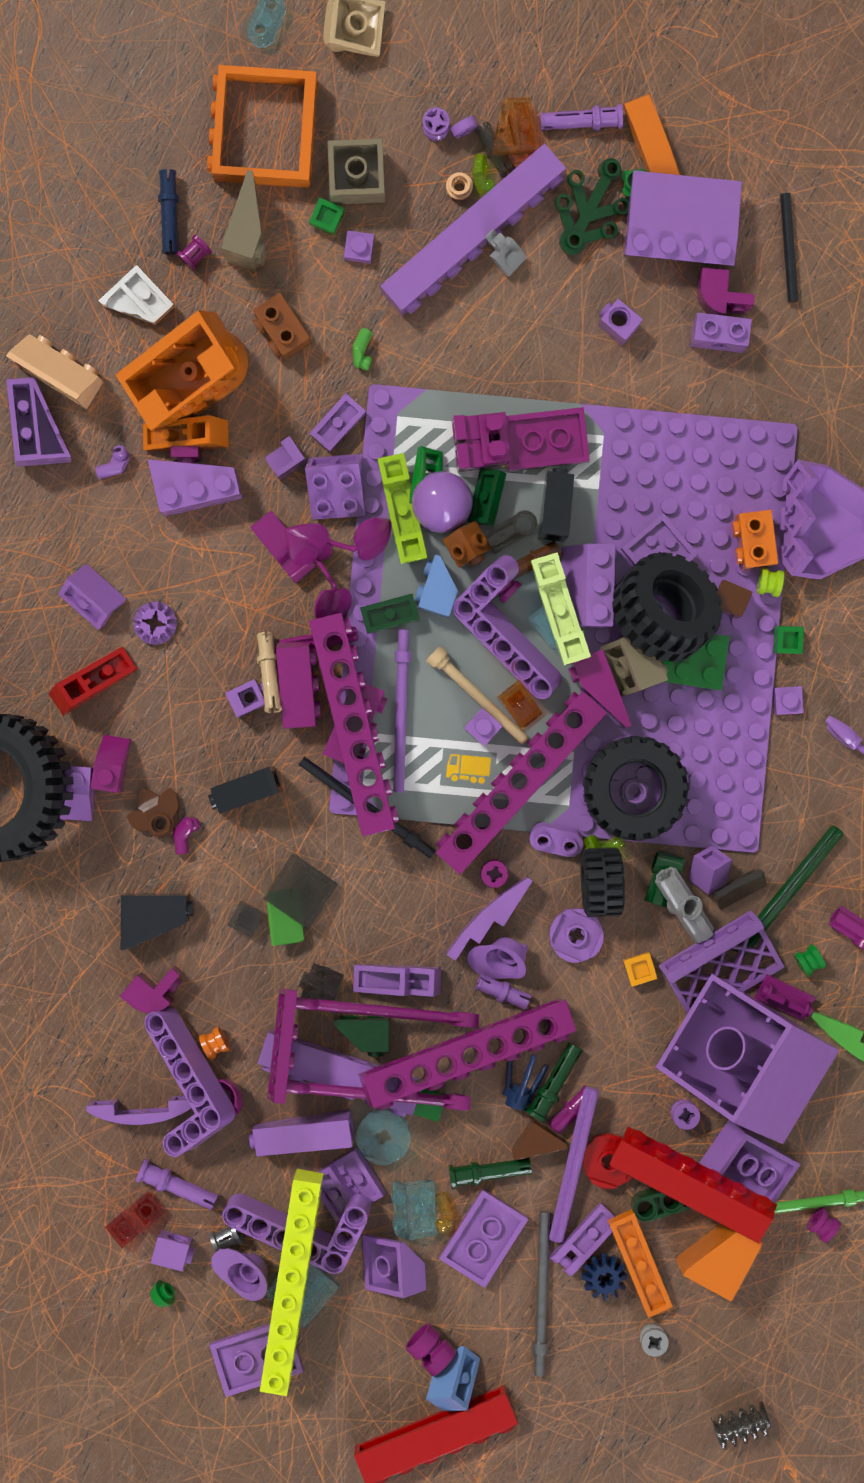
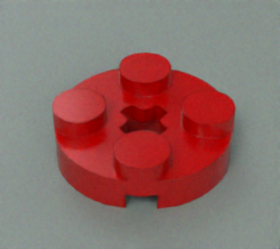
(595, 1168)

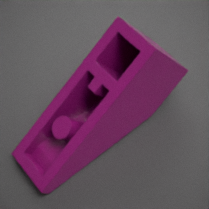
(598, 682)

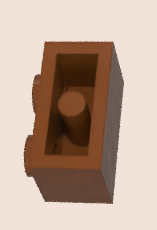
(281, 326)

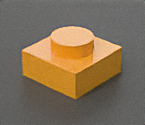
(640, 969)

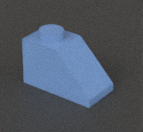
(454, 1384)

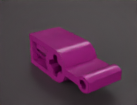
(273, 536)

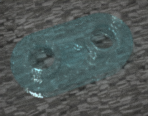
(268, 19)

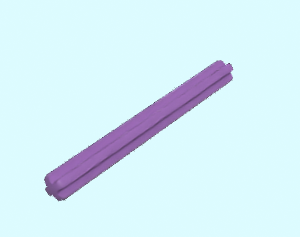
(573, 1164)

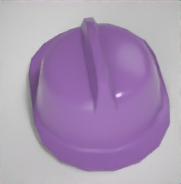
(500, 960)
(243, 1272)

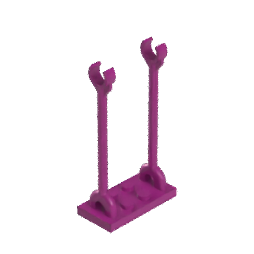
(287, 1031)

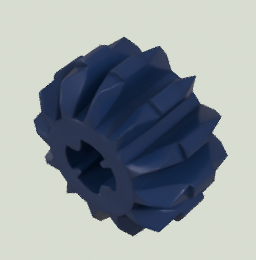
(606, 1285)

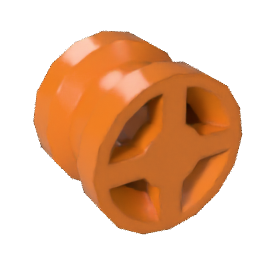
(214, 1043)

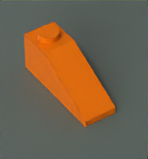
(201, 431)

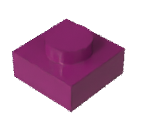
(186, 454)

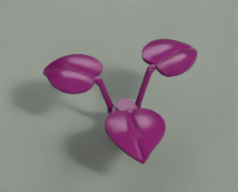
(312, 543)

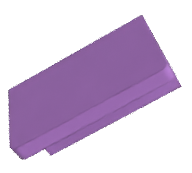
(91, 596)

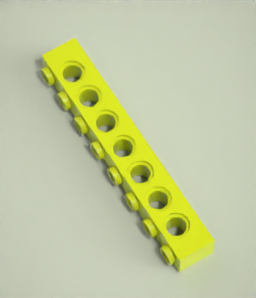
(291, 1282)

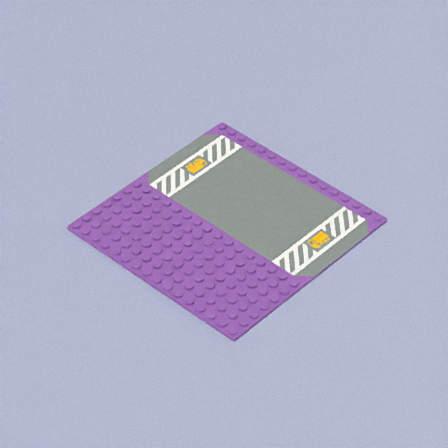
(639, 467)

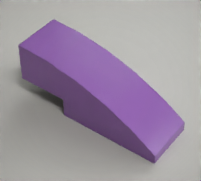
(397, 979)

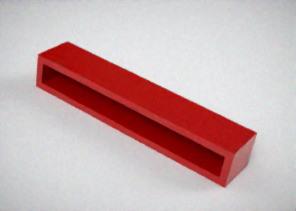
(693, 1184)
(435, 1436)

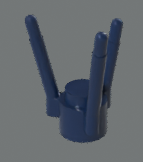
(519, 1094)

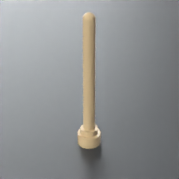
(440, 661)

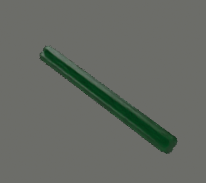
(796, 881)

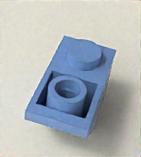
(439, 589)

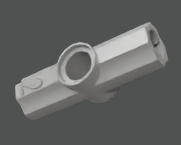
(684, 905)

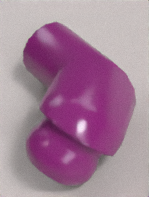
(182, 832)

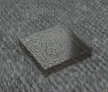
(300, 891)

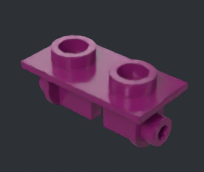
(785, 997)

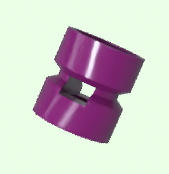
(432, 1350)

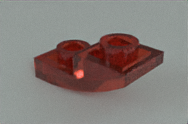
(134, 1219)

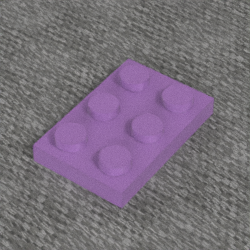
(483, 1237)
(242, 1359)

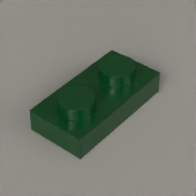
(487, 496)
(389, 613)

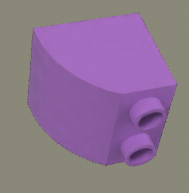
(747, 1060)

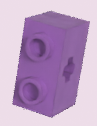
(720, 332)

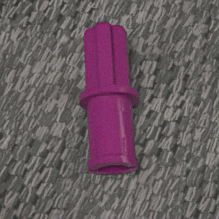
(567, 1114)

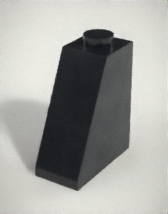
(556, 505)
(245, 790)
(152, 915)

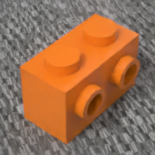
(755, 540)

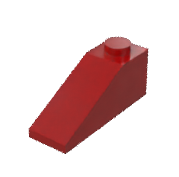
(91, 681)

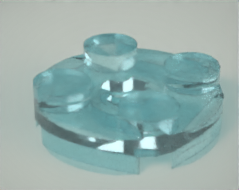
(392, 1149)

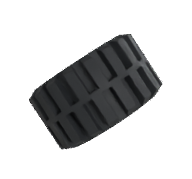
(602, 882)

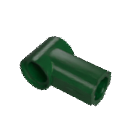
(661, 862)

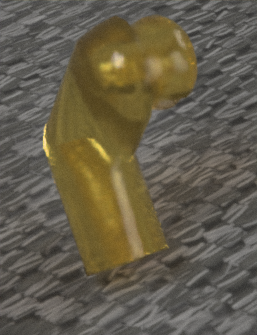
(447, 1213)

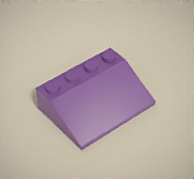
(683, 218)

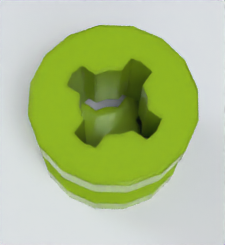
(770, 582)

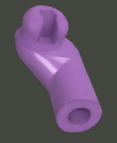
(116, 465)

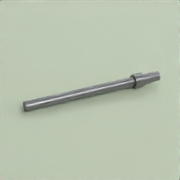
(540, 1345)

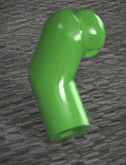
(361, 342)

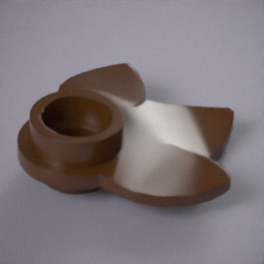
(153, 808)

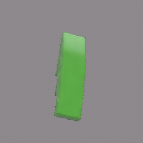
(842, 1033)

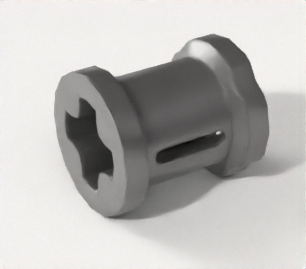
(218, 1243)

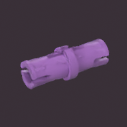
(503, 991)

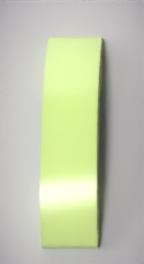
(559, 609)

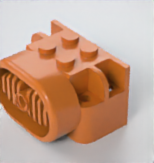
(185, 370)

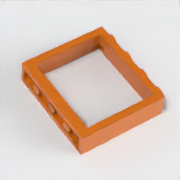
(263, 75)

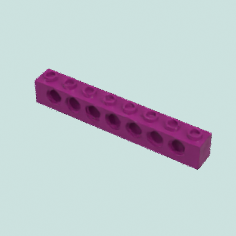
(322, 631)
(590, 714)
(375, 1080)

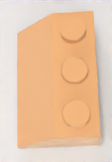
(56, 369)

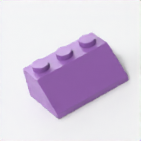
(591, 582)

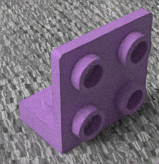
(335, 486)

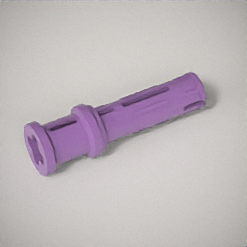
(594, 118)
(164, 1180)

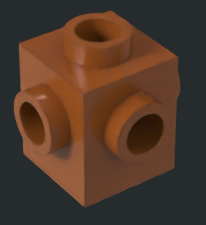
(467, 545)

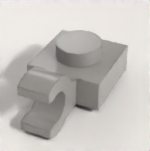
(507, 253)

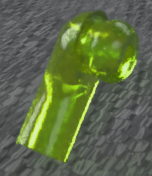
(478, 172)
(592, 842)

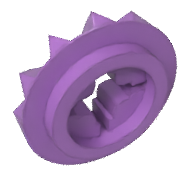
(161, 634)

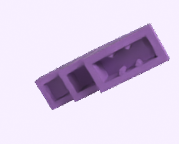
(497, 910)

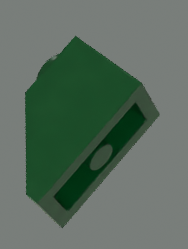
(366, 1033)

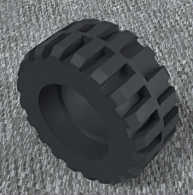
(649, 625)
(673, 788)

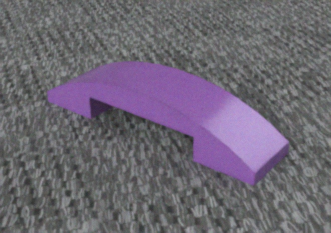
(109, 1111)

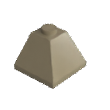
(631, 668)

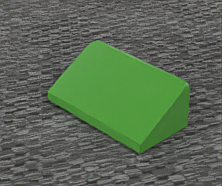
(282, 928)

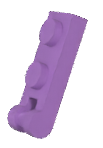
(584, 1239)

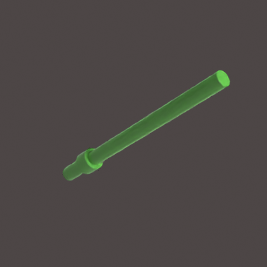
(846, 1198)

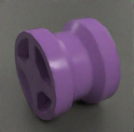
(436, 118)
(683, 1108)

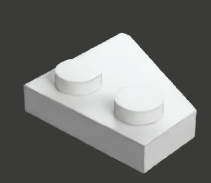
(138, 298)

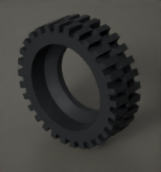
(43, 787)

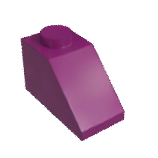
(111, 764)

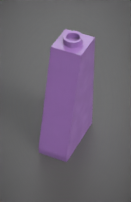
(303, 1134)

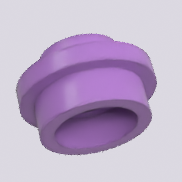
(644, 792)

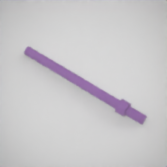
(402, 658)

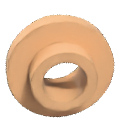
(456, 178)

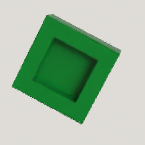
(326, 216)
(788, 639)
(429, 1111)

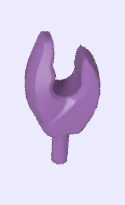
(844, 734)

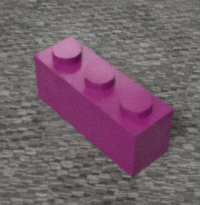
(298, 684)
(355, 723)

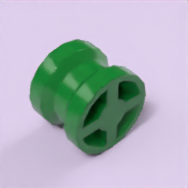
(809, 960)

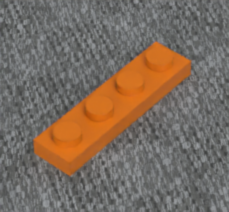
(640, 1263)

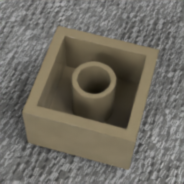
(356, 171)

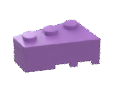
(33, 428)
(192, 486)

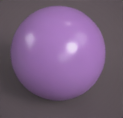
(442, 502)

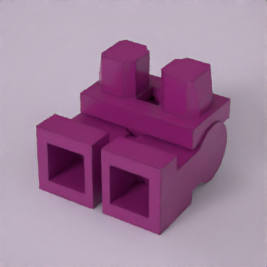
(483, 428)

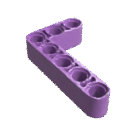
(503, 630)
(195, 1079)
(276, 1222)

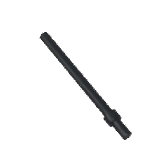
(409, 838)

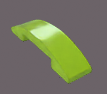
(403, 521)

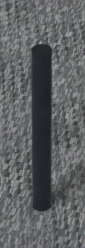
(789, 247)

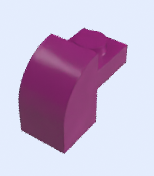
(714, 294)
(149, 997)

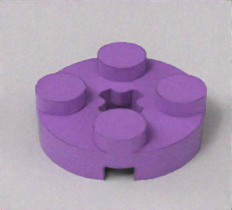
(561, 940)

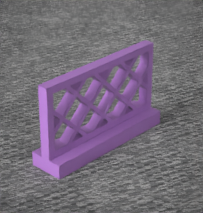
(716, 946)

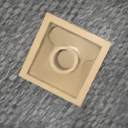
(354, 26)

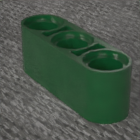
(658, 1208)

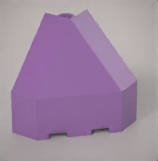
(820, 521)

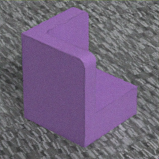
(285, 459)
(710, 869)

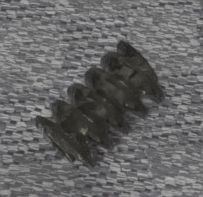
(742, 1425)

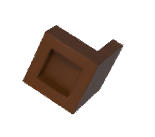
(733, 598)

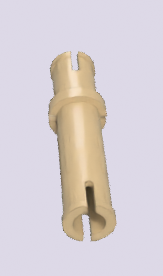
(267, 660)

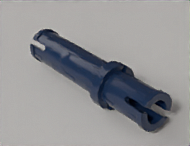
(168, 200)

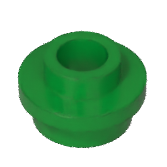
(162, 1294)

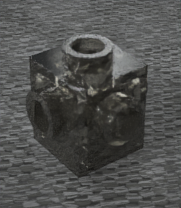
(320, 983)

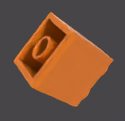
(719, 1260)

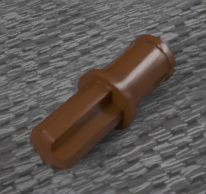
(525, 562)

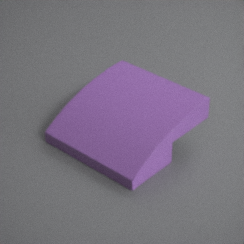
(348, 1177)

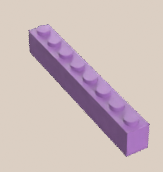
(467, 234)

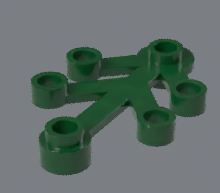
(588, 209)

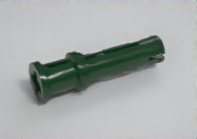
(549, 1092)
(476, 1173)

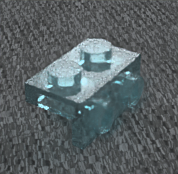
(414, 1209)

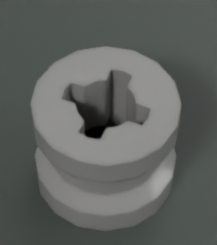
(651, 1333)

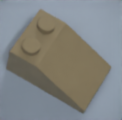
(244, 238)

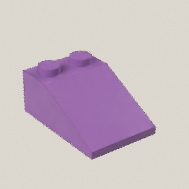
(750, 1161)

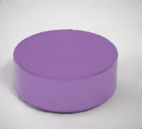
(464, 127)

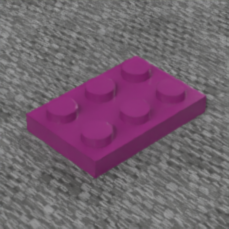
(547, 439)

